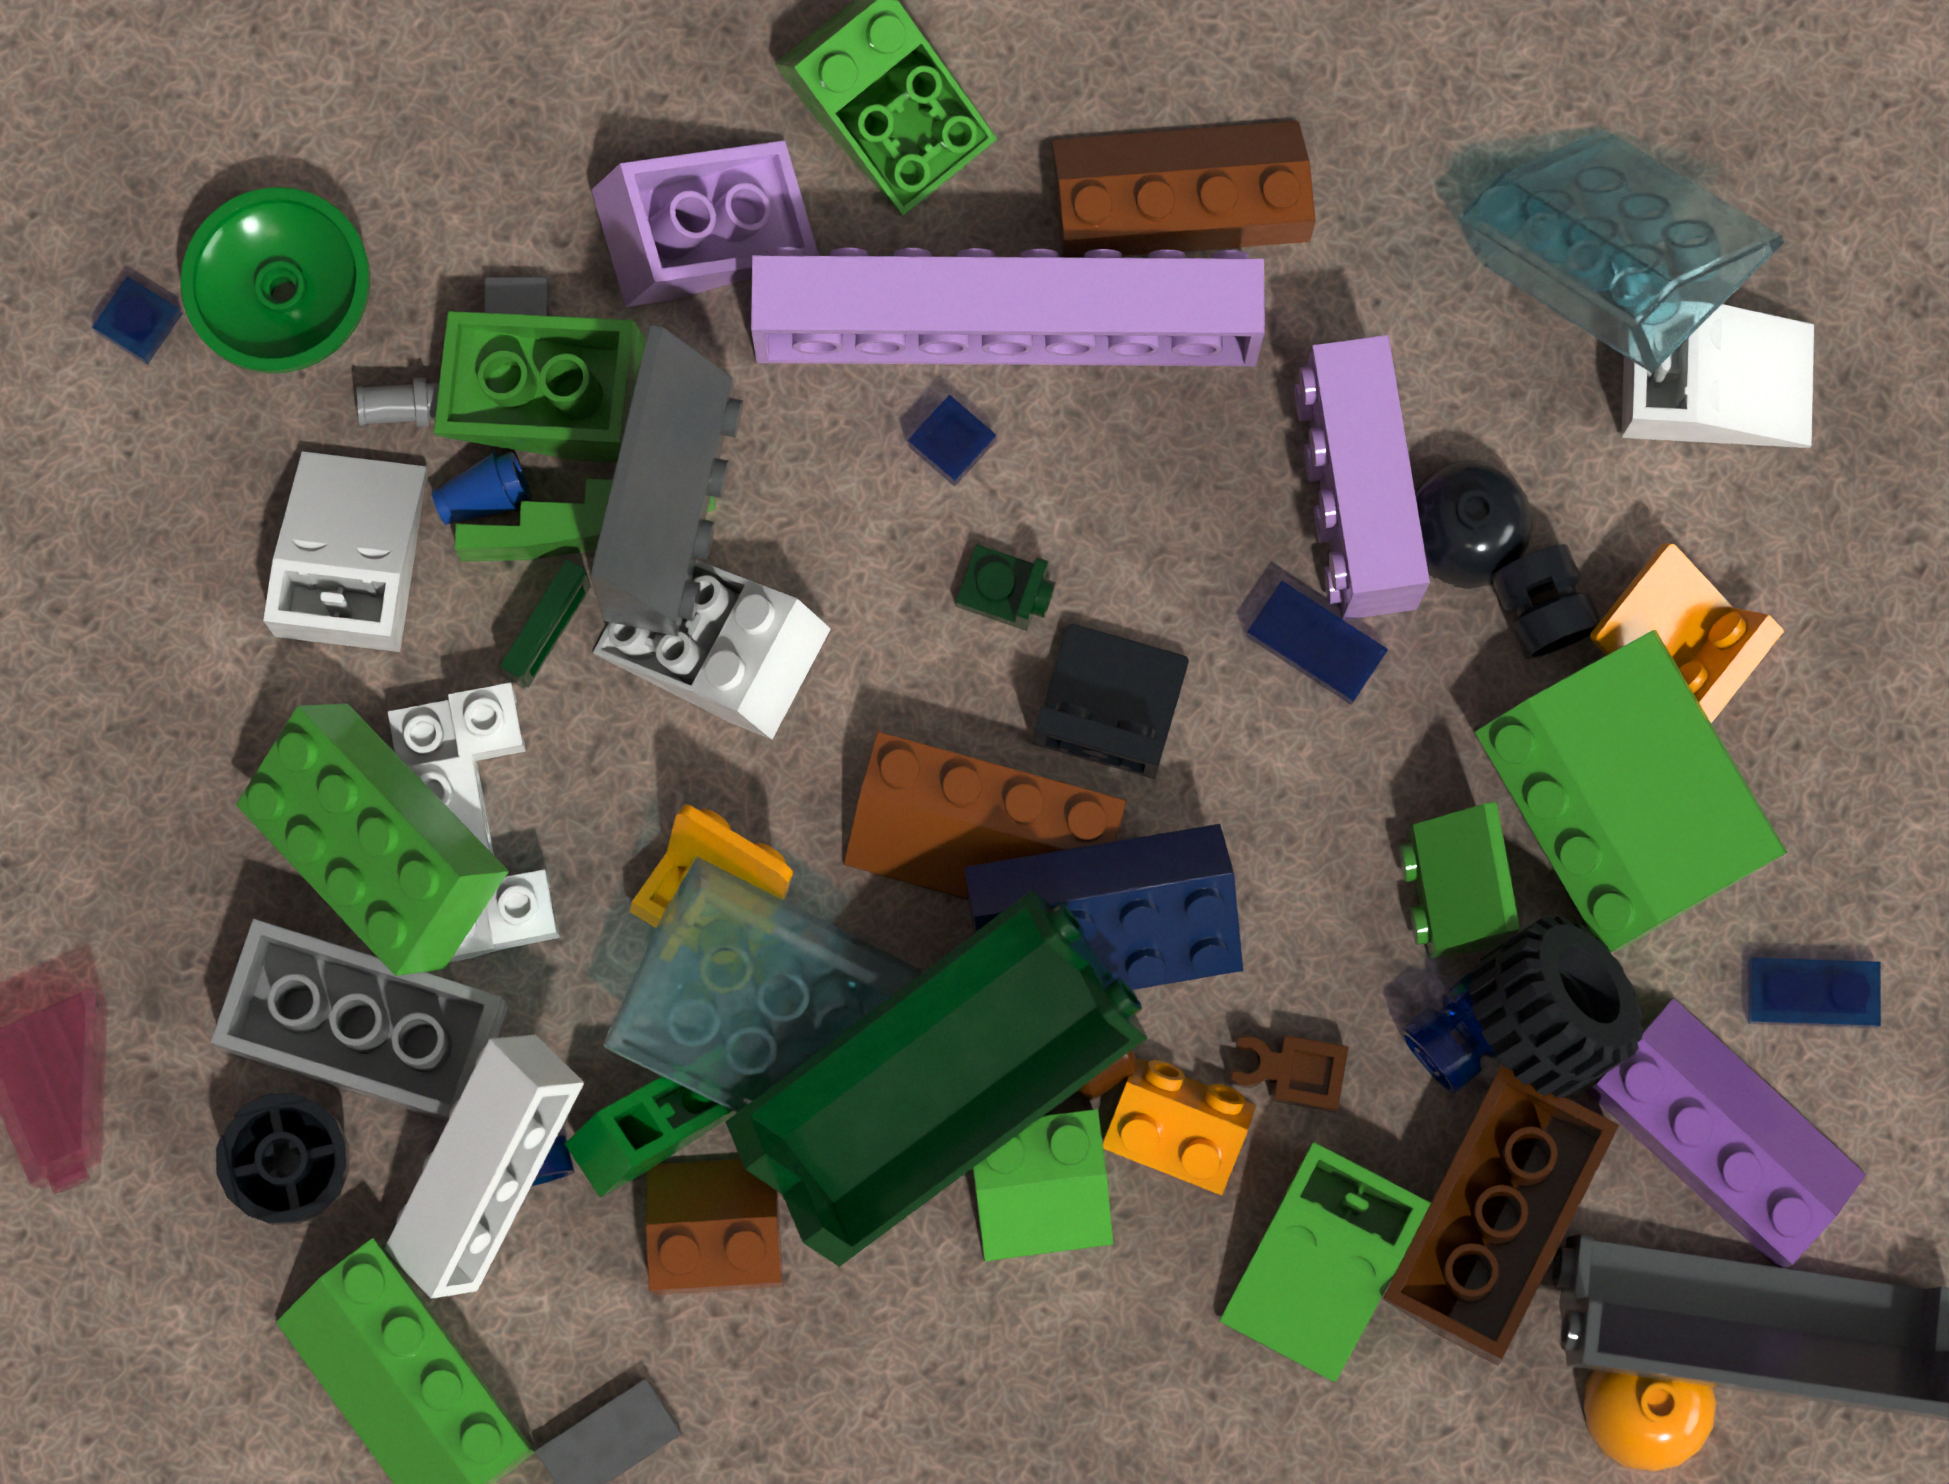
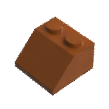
(711, 1229)

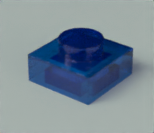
(137, 320)
(952, 440)

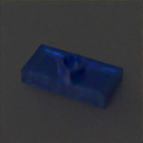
(1316, 642)

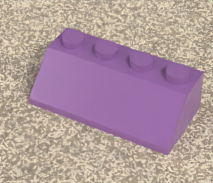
(1729, 1136)

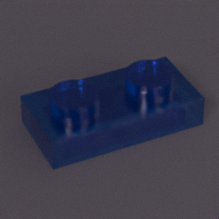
(1814, 992)

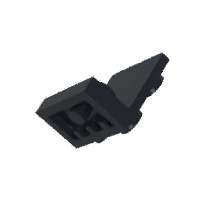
(1111, 700)

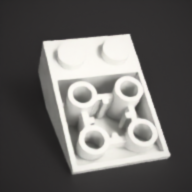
(1729, 383)
(346, 552)
(734, 658)

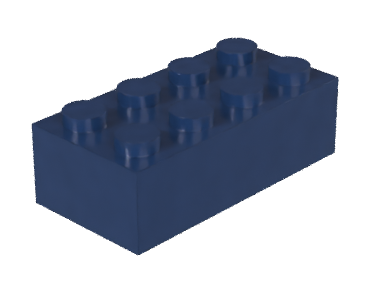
(1147, 904)

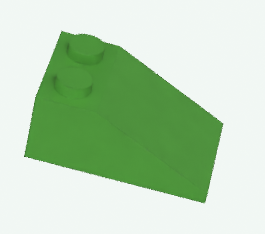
(539, 383)

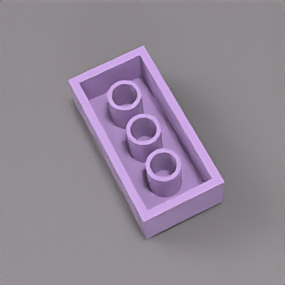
(1364, 478)

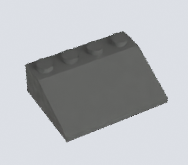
(664, 487)

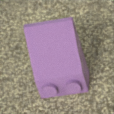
(699, 219)

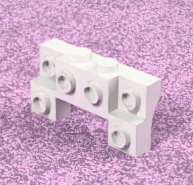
(442, 749)

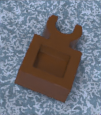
(1304, 1072)

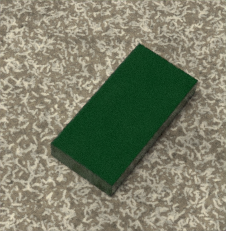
(546, 624)

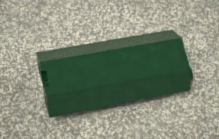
(938, 1077)

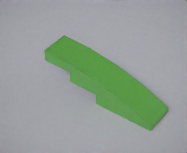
(544, 529)

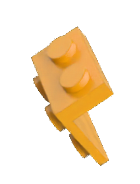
(710, 838)

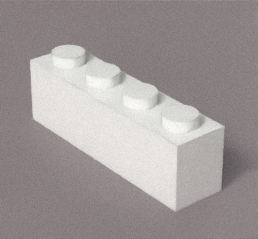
(483, 1165)

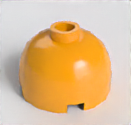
(1647, 1420)

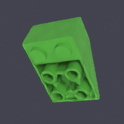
(886, 100)
(1324, 1261)

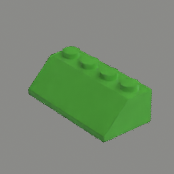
(401, 1376)

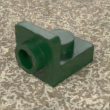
(1005, 588)

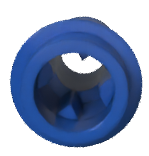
(483, 490)

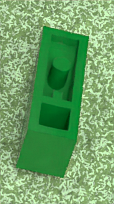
(642, 1132)

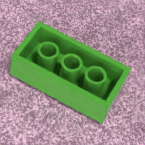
(371, 838)

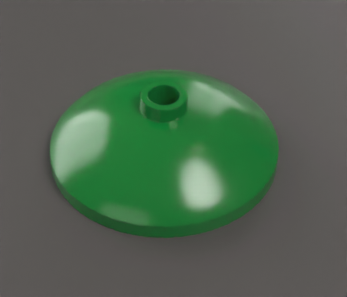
(252, 249)

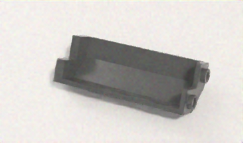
(1754, 1328)

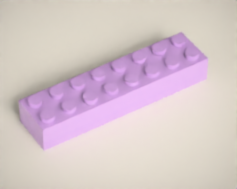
(1007, 308)

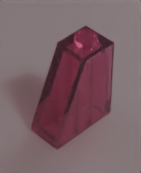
(56, 1089)

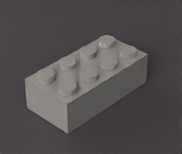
(354, 1021)

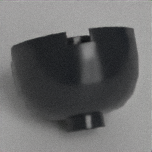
(1472, 522)
(282, 1159)

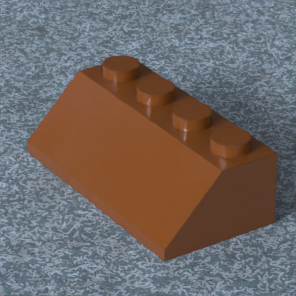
(1184, 189)
(939, 811)

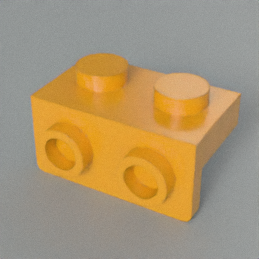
(1180, 1125)

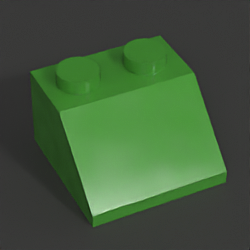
(1460, 882)
(1045, 1189)

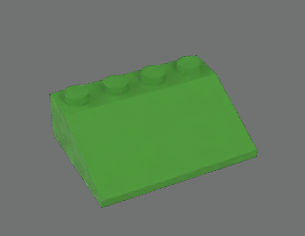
(1630, 792)

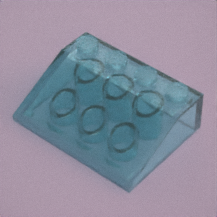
(1616, 244)
(744, 988)

